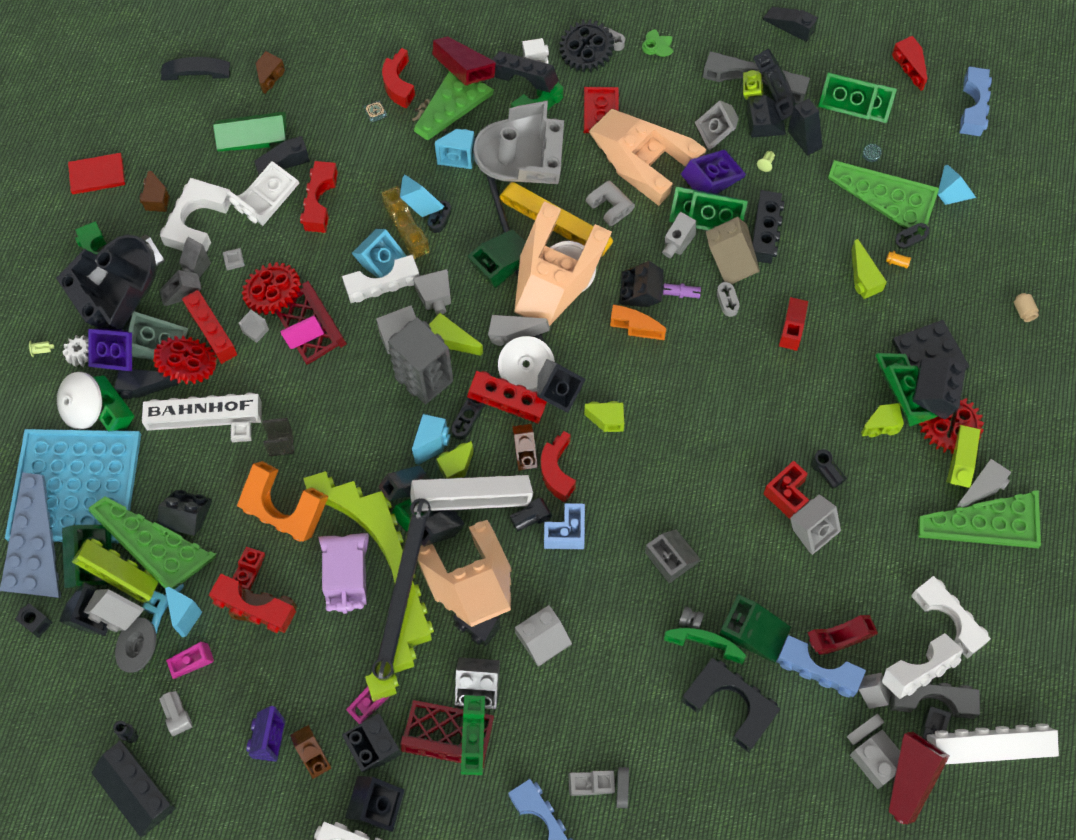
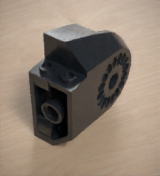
(112, 283)

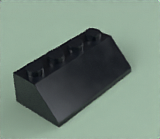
(132, 788)

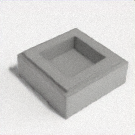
(233, 259)

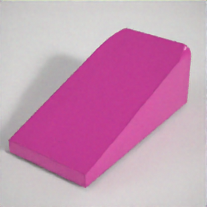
(190, 660)
(365, 705)

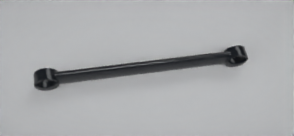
(401, 589)

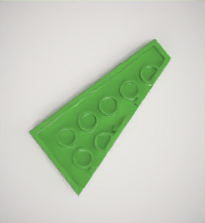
(998, 522)
(152, 545)

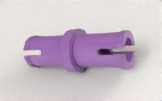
(681, 290)

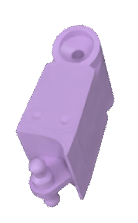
(344, 571)

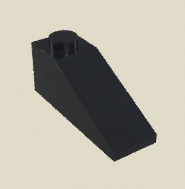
(793, 21)
(285, 155)
(141, 383)

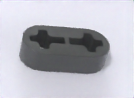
(622, 787)

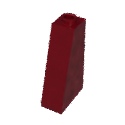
(463, 61)
(915, 777)

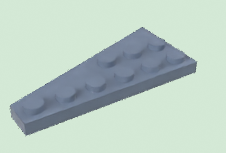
(31, 549)

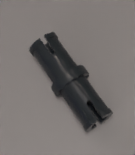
(125, 733)

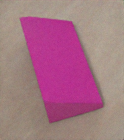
(302, 332)

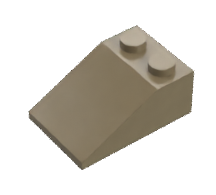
(733, 250)

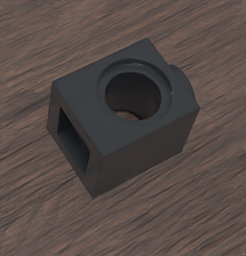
(40, 623)

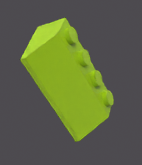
(115, 571)

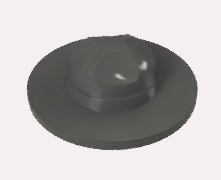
(135, 645)

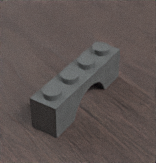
(961, 701)

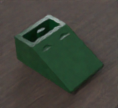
(498, 257)
(755, 629)

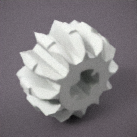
(76, 351)

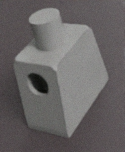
(679, 235)
(434, 290)

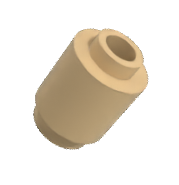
(1026, 307)

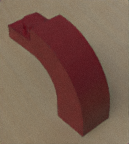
(843, 635)

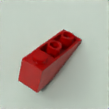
(911, 59)
(793, 324)

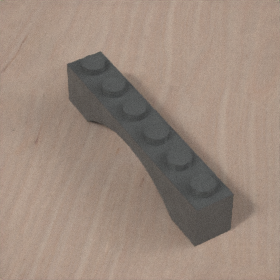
(724, 67)

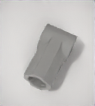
(177, 717)

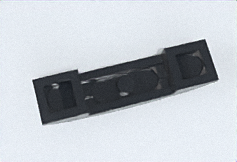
(195, 66)
(777, 83)

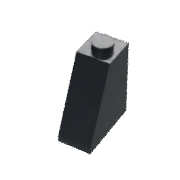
(806, 127)

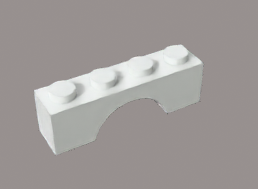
(362, 287)
(969, 634)
(905, 677)

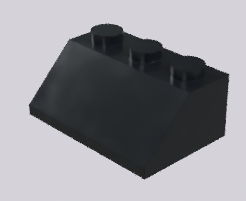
(939, 385)

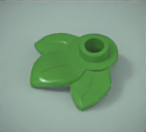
(659, 44)

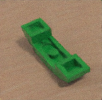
(731, 651)
(473, 735)

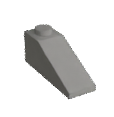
(507, 328)
(987, 484)

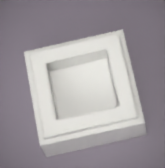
(241, 431)

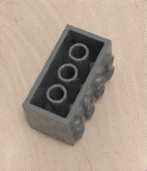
(420, 360)

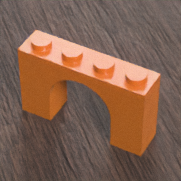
(257, 501)

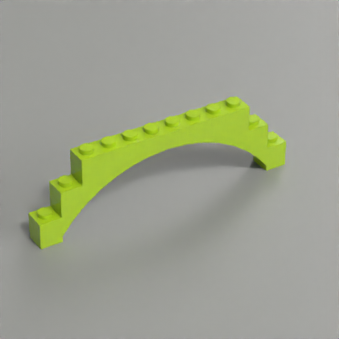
(374, 516)

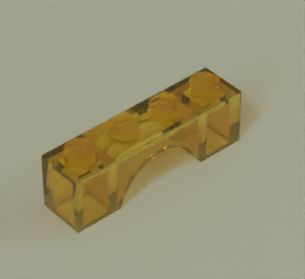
(410, 233)

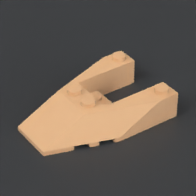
(636, 144)
(549, 278)
(474, 590)

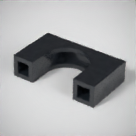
(441, 523)
(716, 678)

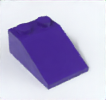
(712, 172)
(110, 349)
(267, 735)

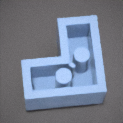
(568, 533)

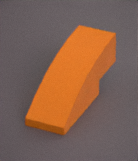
(637, 323)

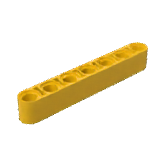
(530, 205)

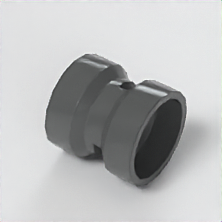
(686, 618)

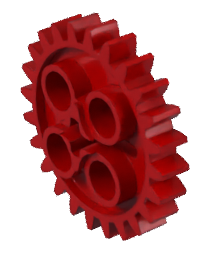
(271, 288)
(184, 359)
(940, 437)

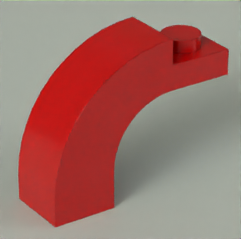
(397, 89)
(554, 479)

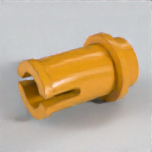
(900, 260)

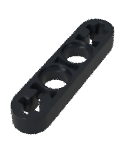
(469, 422)

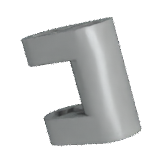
(616, 197)

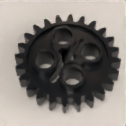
(586, 46)

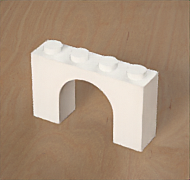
(194, 196)

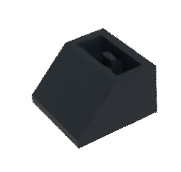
(641, 285)
(184, 512)
(371, 744)

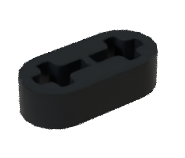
(443, 218)
(914, 239)

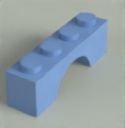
(976, 85)
(795, 657)
(528, 801)

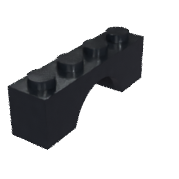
(539, 74)

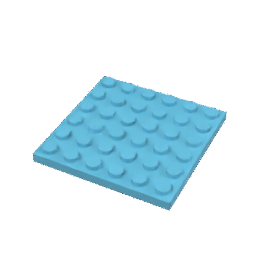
(78, 472)

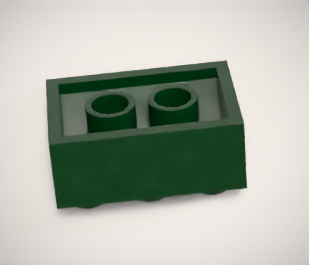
(72, 540)

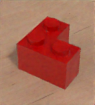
(784, 490)

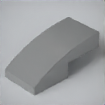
(591, 783)

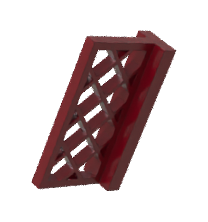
(324, 318)
(438, 749)

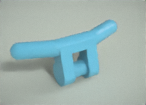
(160, 609)

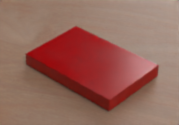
(598, 103)
(96, 173)

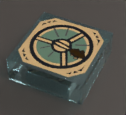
(375, 111)

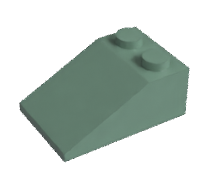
(149, 332)

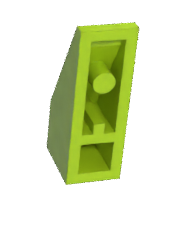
(867, 276)
(454, 336)
(964, 457)

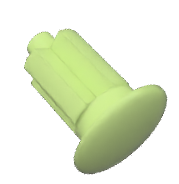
(765, 163)
(41, 347)

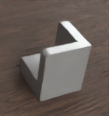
(253, 326)
(874, 691)

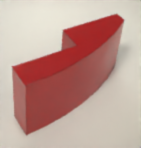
(248, 567)

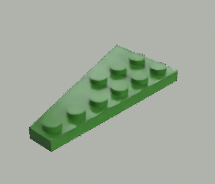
(450, 104)
(895, 197)

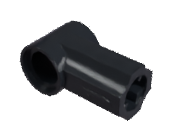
(828, 470)
(534, 513)

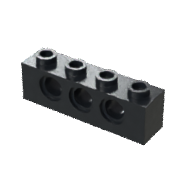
(767, 202)

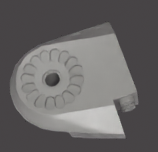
(522, 147)

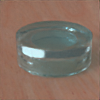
(872, 152)

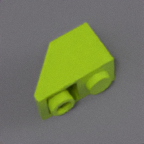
(752, 84)
(606, 416)
(885, 420)
(456, 463)

